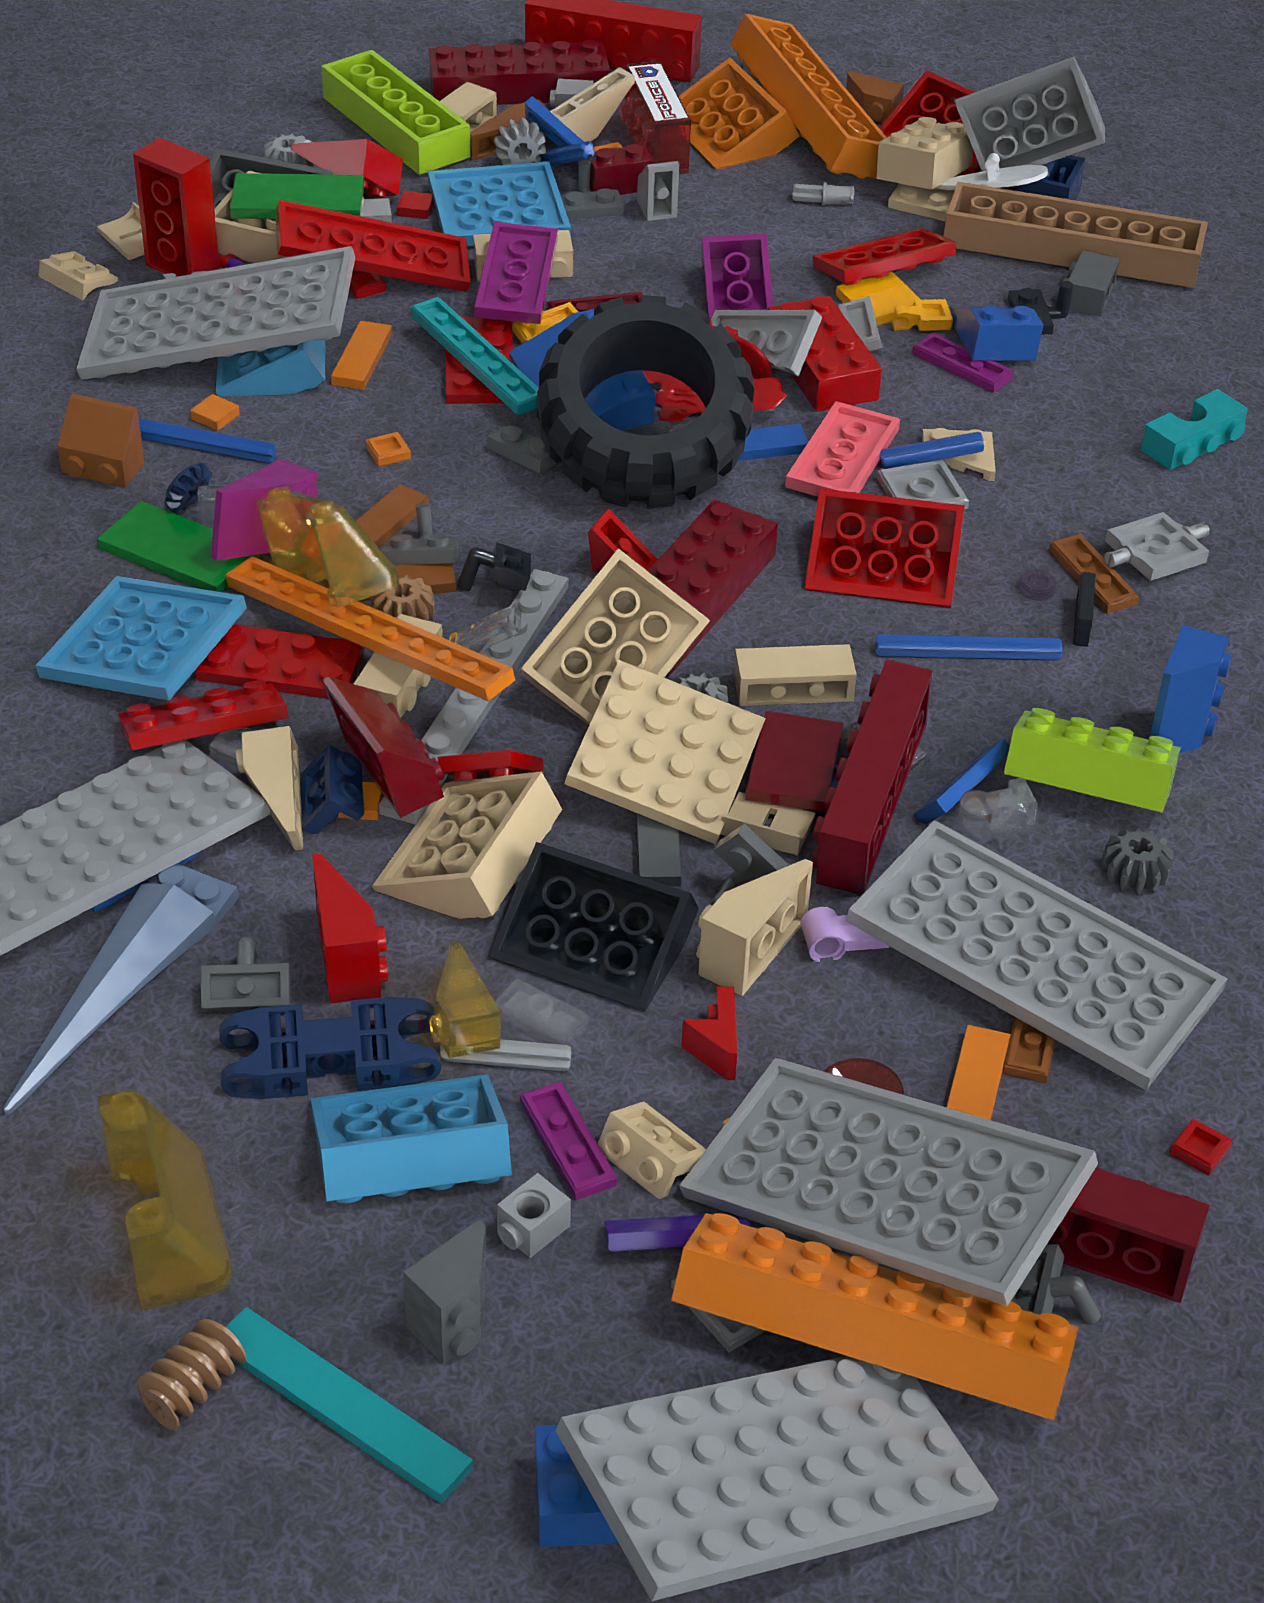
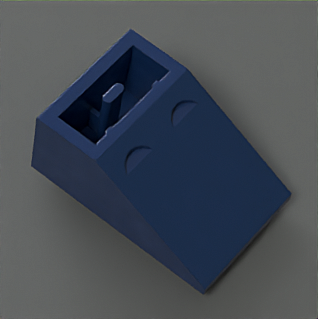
(1062, 181)

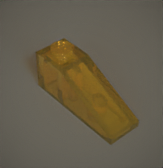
(466, 1014)

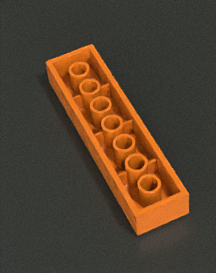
(810, 95)
(876, 1314)

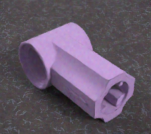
(832, 936)

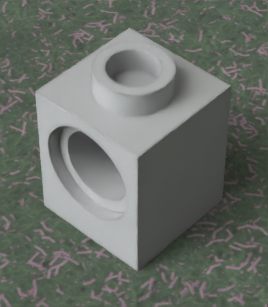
(533, 1215)

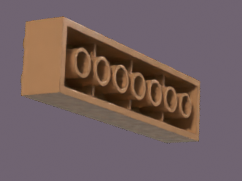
(1059, 229)

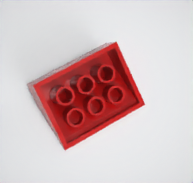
(932, 98)
(884, 548)

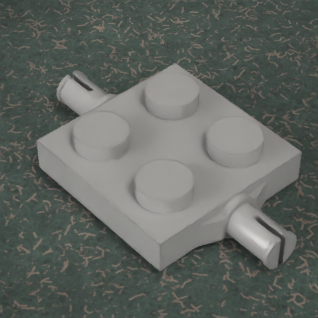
(1157, 545)

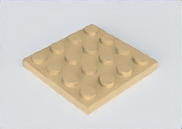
(665, 751)

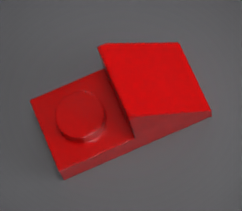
(609, 535)
(714, 1038)

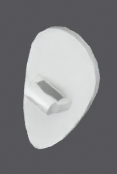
(999, 177)

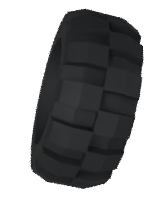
(646, 339)

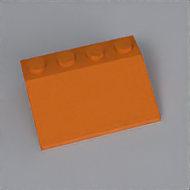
(735, 118)

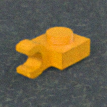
(926, 314)

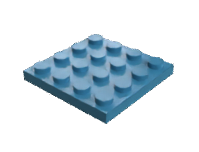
(476, 197)
(142, 637)

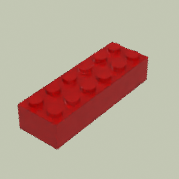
(627, 30)

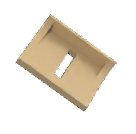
(125, 233)
(74, 274)
(786, 830)

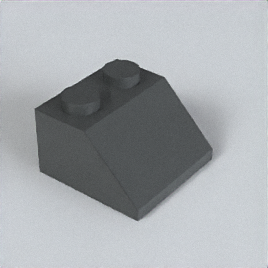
(448, 1294)

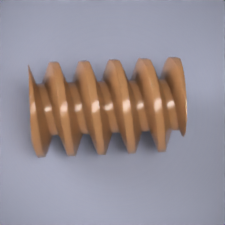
(187, 1370)

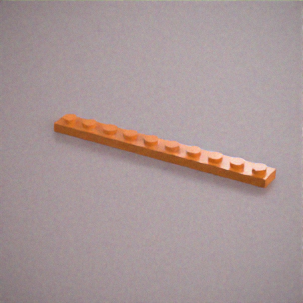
(373, 629)

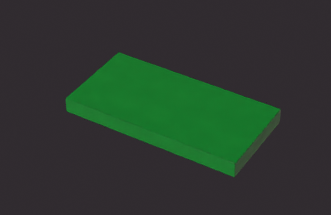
(258, 194)
(168, 546)

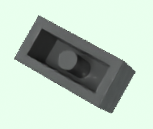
(1092, 281)

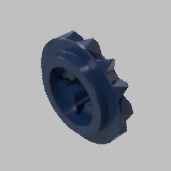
(185, 485)

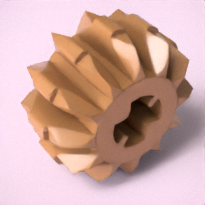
(407, 598)

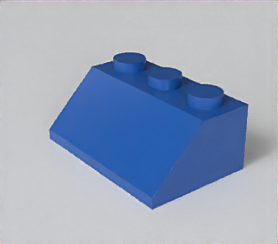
(1191, 688)

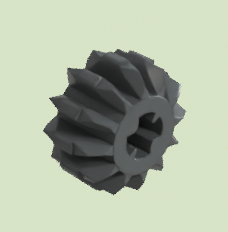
(1137, 860)

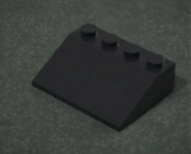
(594, 927)

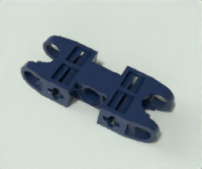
(328, 1047)

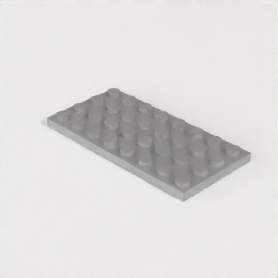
(218, 313)
(115, 836)
(1038, 953)
(892, 1179)
(771, 1471)

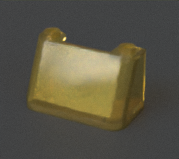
(323, 543)
(173, 1237)

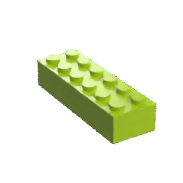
(396, 111)

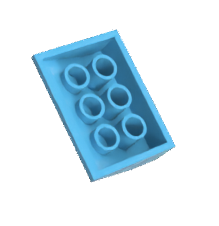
(272, 371)
(410, 1138)

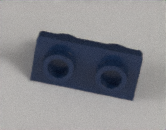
(331, 786)

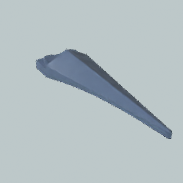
(152, 933)

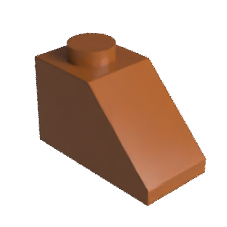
(875, 95)

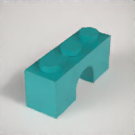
(1212, 422)

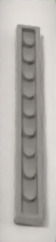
(465, 712)

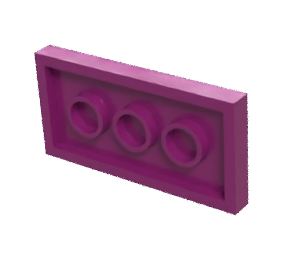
(516, 273)

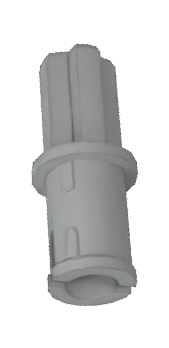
(825, 194)

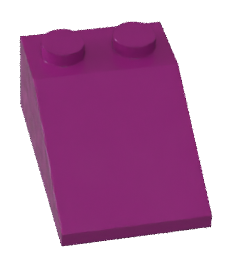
(736, 272)
(237, 519)

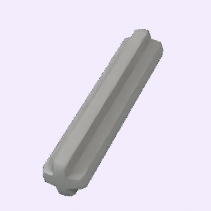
(520, 1055)

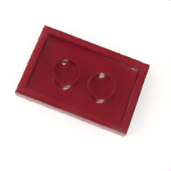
(794, 761)

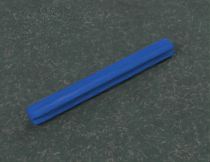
(207, 441)
(968, 647)

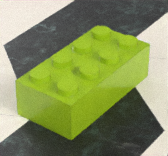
(1092, 759)

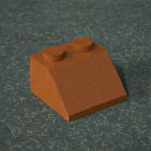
(100, 441)

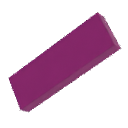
(958, 361)
(568, 1140)

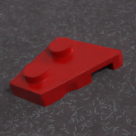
(494, 764)

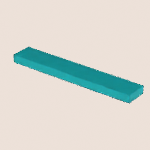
(476, 354)
(349, 1408)

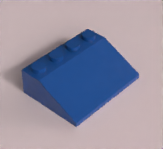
(619, 401)

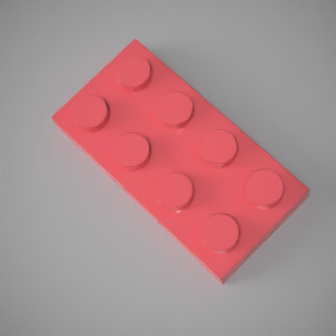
(842, 450)

